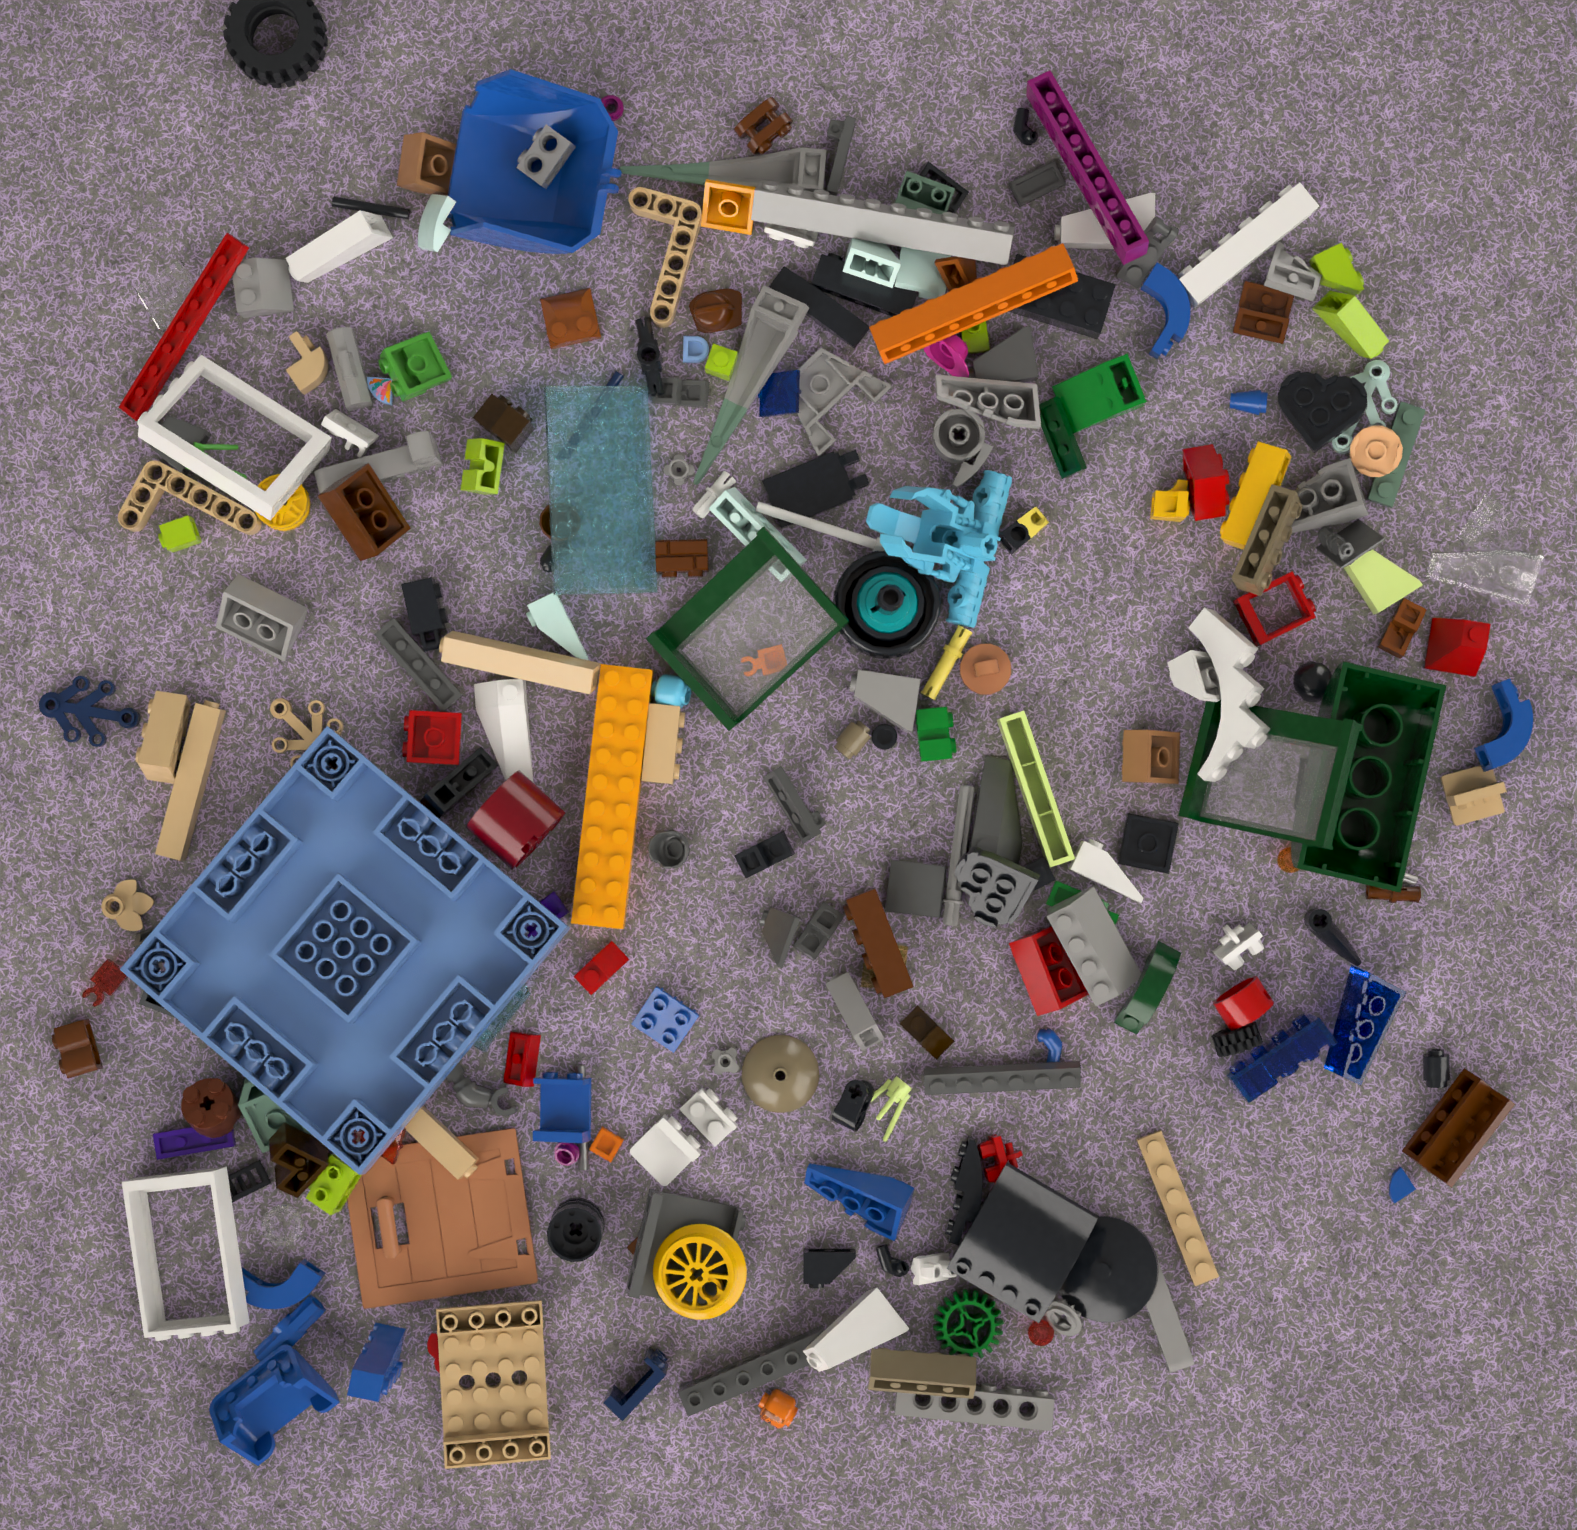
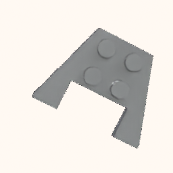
(823, 384)

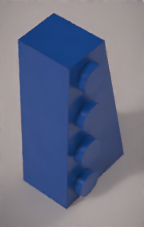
(378, 1363)

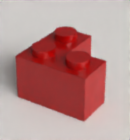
(1206, 482)

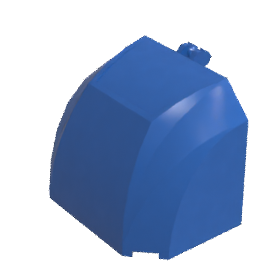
(503, 204)

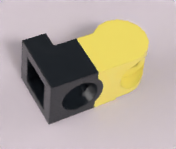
(1022, 530)

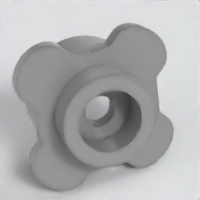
(671, 470)
(719, 1056)

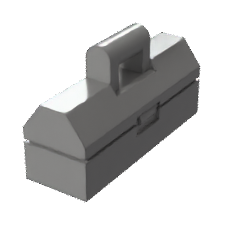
(349, 368)

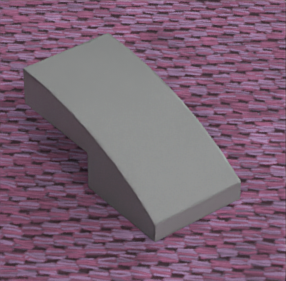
(968, 471)

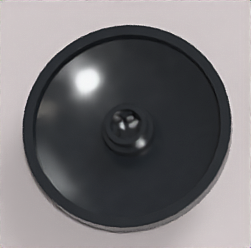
(1112, 1273)

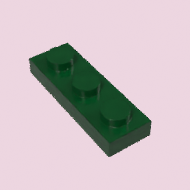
(1061, 438)

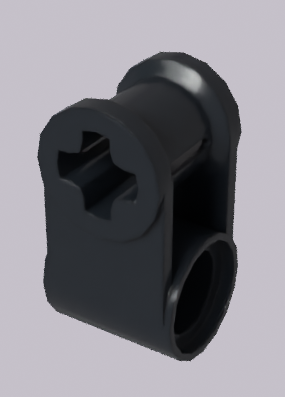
(852, 1108)

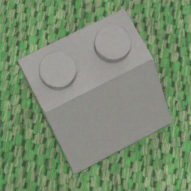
(262, 287)

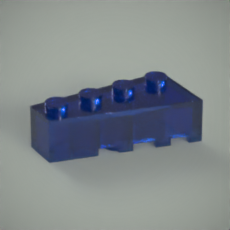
(1362, 1023)
(1280, 1056)

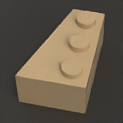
(163, 736)

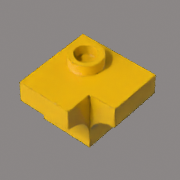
(1171, 504)

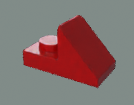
(601, 967)

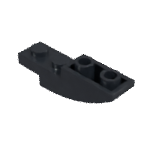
(969, 1181)

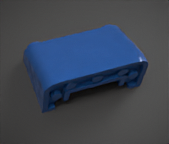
(266, 1400)

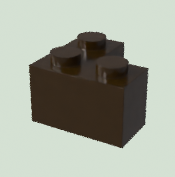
(505, 422)
(298, 1159)

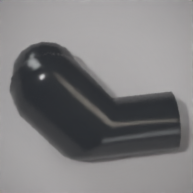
(1022, 130)
(890, 1264)

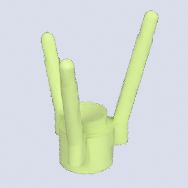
(896, 1092)

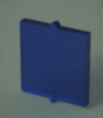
(780, 394)

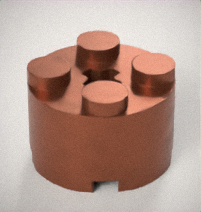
(210, 1107)

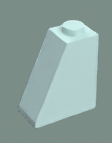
(871, 261)

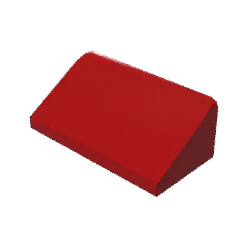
(522, 1059)

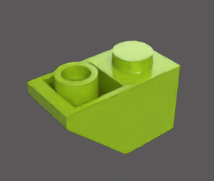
(1338, 270)

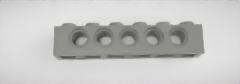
(1038, 1418)

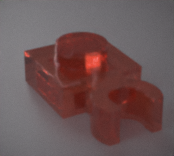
(107, 979)

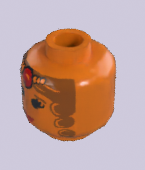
(777, 1408)

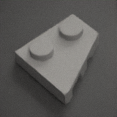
(1291, 275)

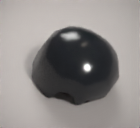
(1311, 681)

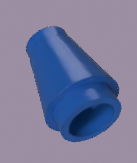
(1249, 401)

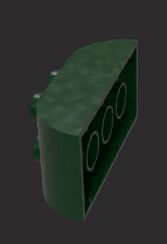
(1384, 776)

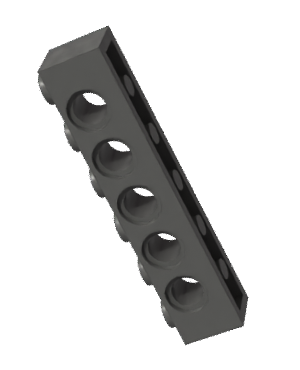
(747, 1373)

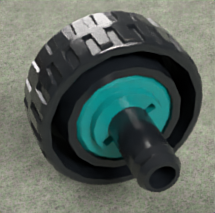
(887, 605)

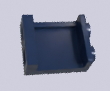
(624, 1404)

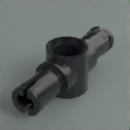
(646, 345)

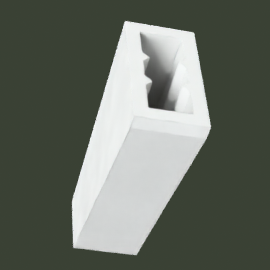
(1085, 232)
(338, 245)
(858, 1329)

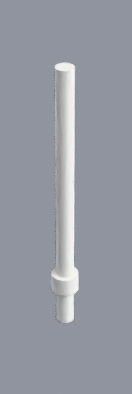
(820, 526)

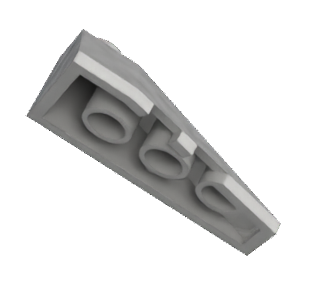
(1001, 400)

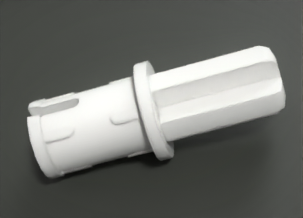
(713, 493)

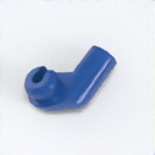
(1052, 1042)

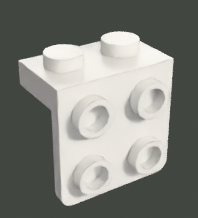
(665, 1150)

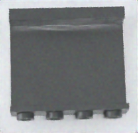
(664, 1215)

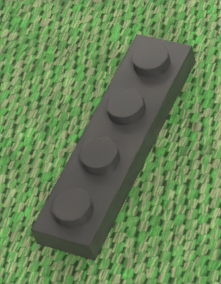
(418, 664)

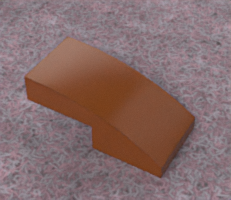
(1401, 628)

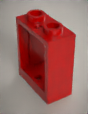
(1252, 622)

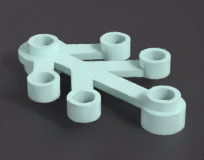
(1371, 383)

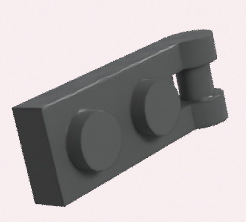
(1137, 270)

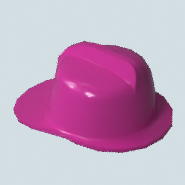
(950, 355)

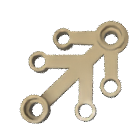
(308, 735)

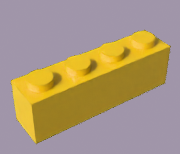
(1265, 468)

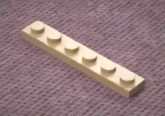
(1177, 1208)

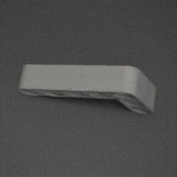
(413, 458)

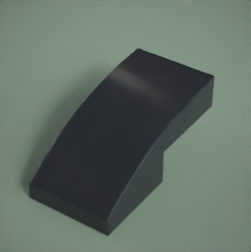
(764, 854)

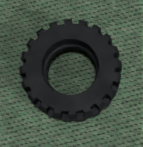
(280, 67)

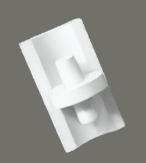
(1236, 942)
(931, 1268)

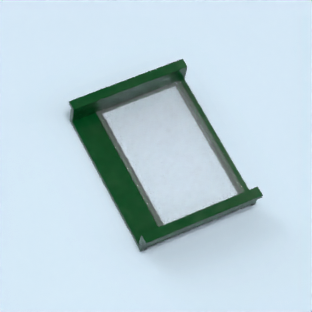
(748, 630)
(1282, 788)

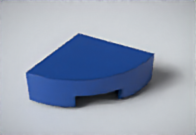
(1399, 1185)

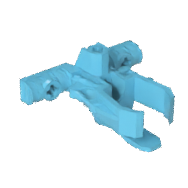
(948, 536)

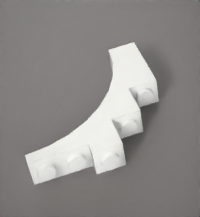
(1238, 690)

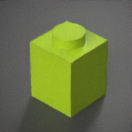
(721, 362)
(179, 534)

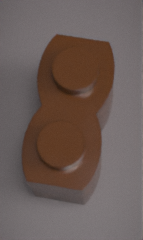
(77, 1048)

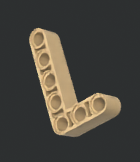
(674, 250)
(188, 494)

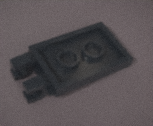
(815, 485)

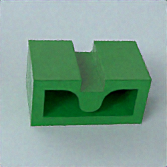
(934, 734)

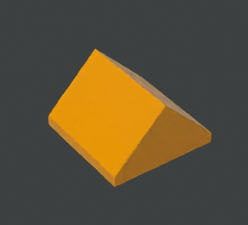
(727, 207)

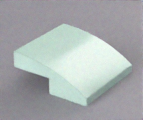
(431, 229)
(920, 273)

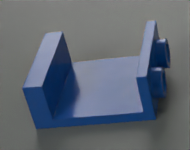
(564, 1108)

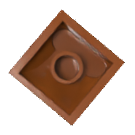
(570, 318)

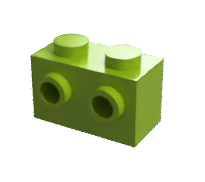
(333, 1186)

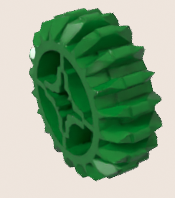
(957, 1329)

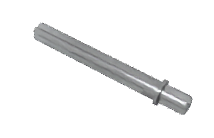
(959, 848)

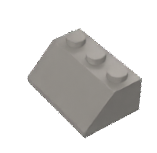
(260, 617)

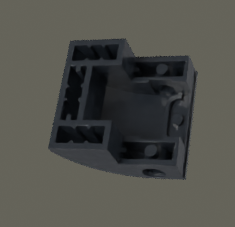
(1023, 1242)

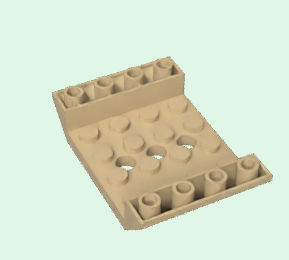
(501, 1420)

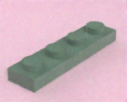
(1406, 426)

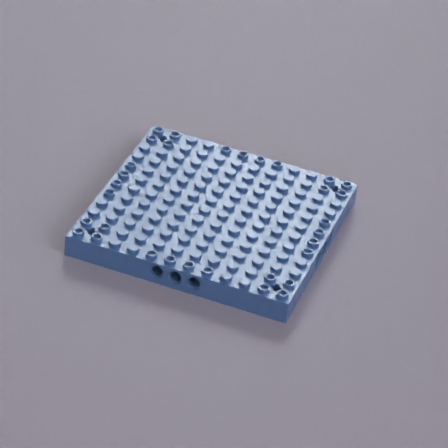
(345, 950)

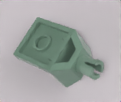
(263, 1114)

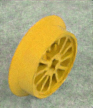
(732, 1257)

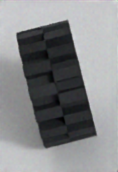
(1231, 1042)

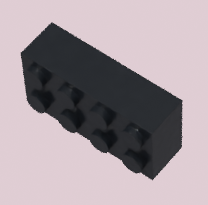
(1073, 308)

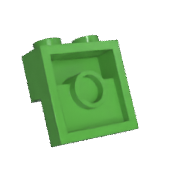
(414, 366)

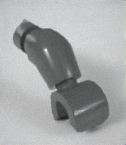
(474, 1095)

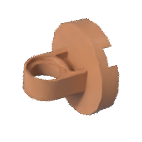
(985, 669)

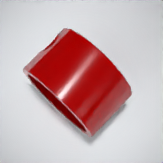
(1243, 1003)

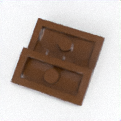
(1263, 312)

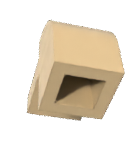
(313, 366)

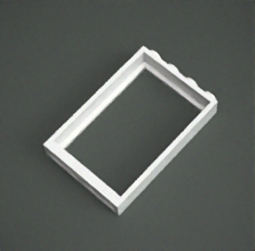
(263, 502)
(145, 1257)

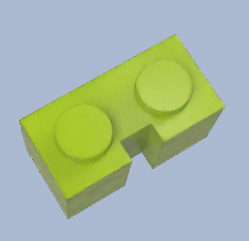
(484, 467)

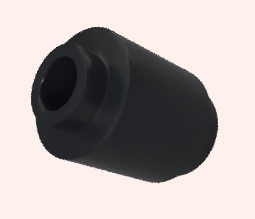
(1436, 1068)

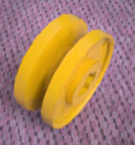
(292, 514)

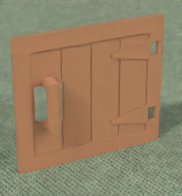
(457, 1229)

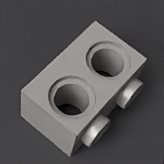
(551, 160)

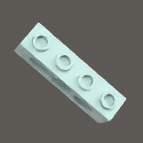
(745, 522)

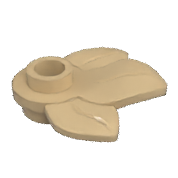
(131, 905)

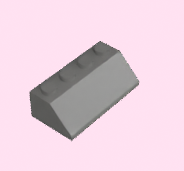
(1094, 945)

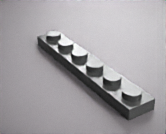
(1002, 1078)

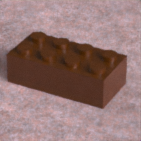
(879, 943)

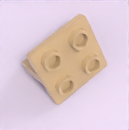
(1473, 794)

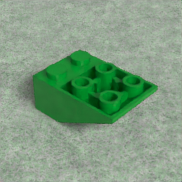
(1100, 393)

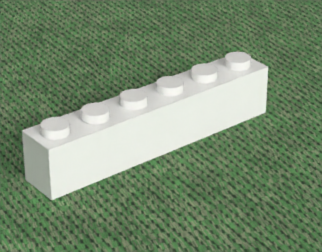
(1247, 244)

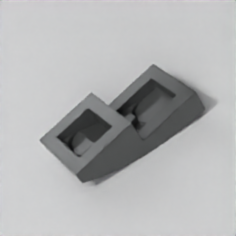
(683, 393)
(818, 931)

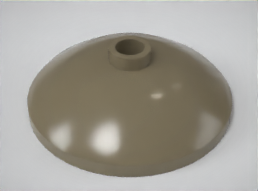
(775, 1055)

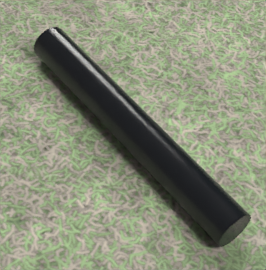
(370, 207)

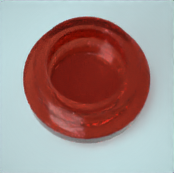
(1040, 1333)

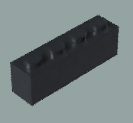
(863, 292)

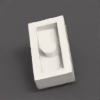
(347, 428)

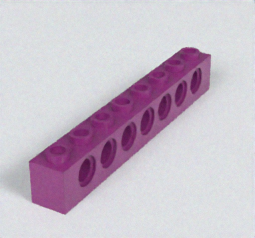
(1087, 167)

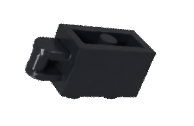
(425, 610)

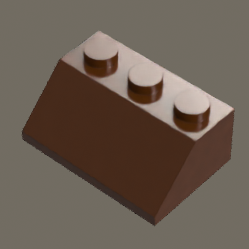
(364, 512)

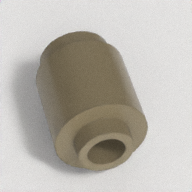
(852, 739)

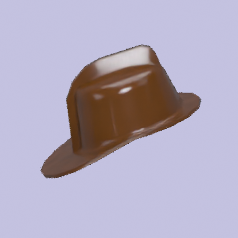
(717, 310)

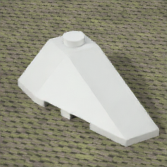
(505, 719)

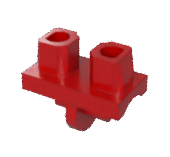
(995, 1148)

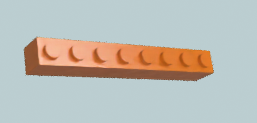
(974, 303)

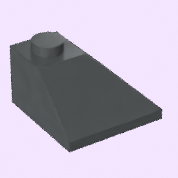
(779, 932)

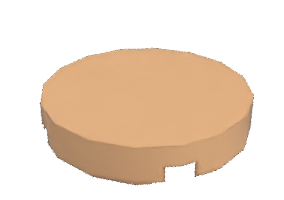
(1376, 451)

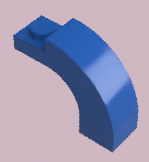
(1174, 299)
(1515, 728)
(285, 1293)

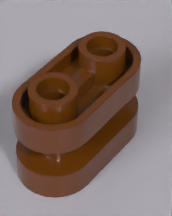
(761, 141)

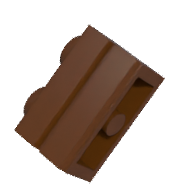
(681, 557)

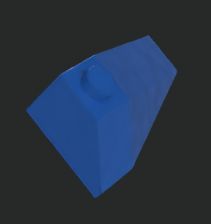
(872, 1196)

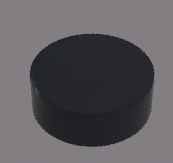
(884, 736)

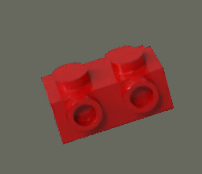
(432, 737)

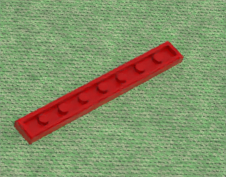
(184, 326)

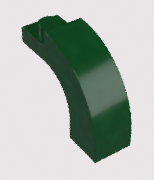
(1150, 988)

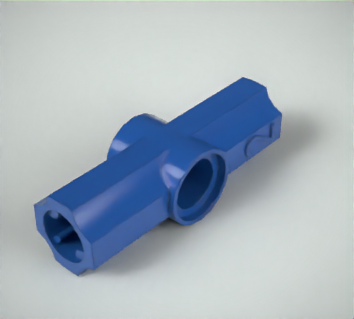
(291, 1327)

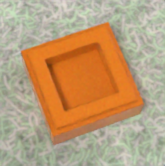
(606, 1144)

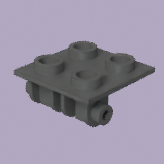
(1349, 543)

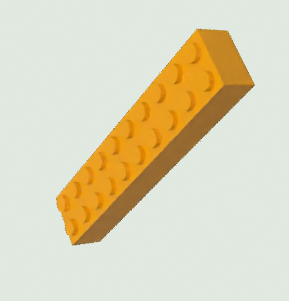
(612, 797)

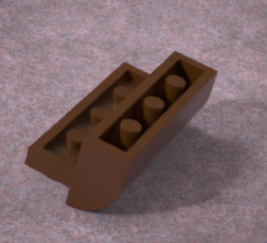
(1458, 1128)

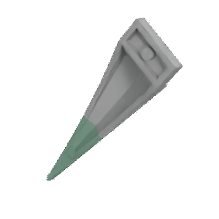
(790, 167)
(766, 339)

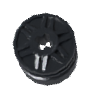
(575, 1244)

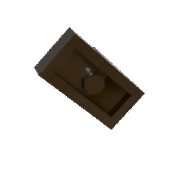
(926, 1032)

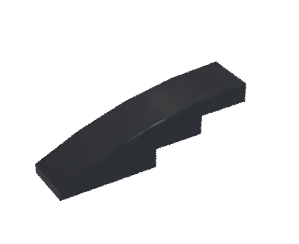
(822, 308)

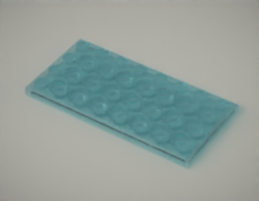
(600, 490)

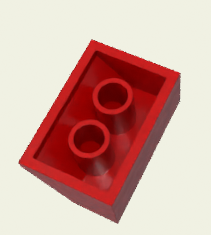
(1047, 971)

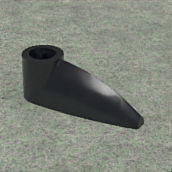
(1331, 935)

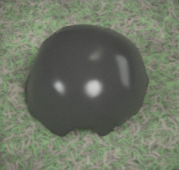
(659, 849)

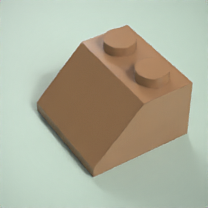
(426, 164)
(1151, 756)

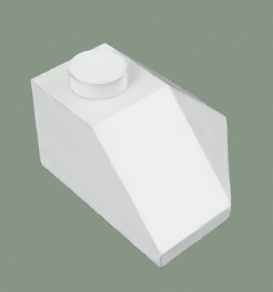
(1195, 675)

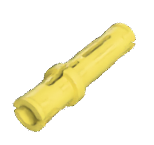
(946, 662)

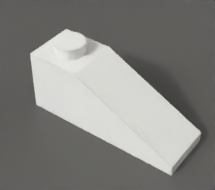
(1101, 868)

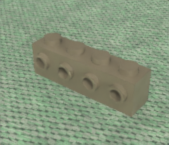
(1266, 540)
(922, 1373)

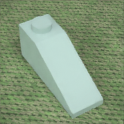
(553, 620)

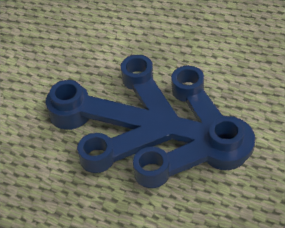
(84, 711)

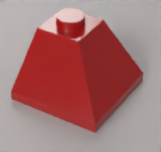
(1456, 646)

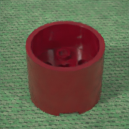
(515, 819)

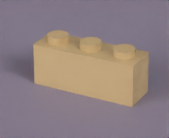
(662, 744)

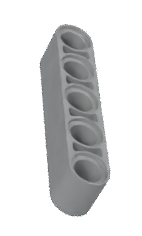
(1168, 1328)

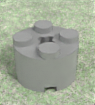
(955, 421)

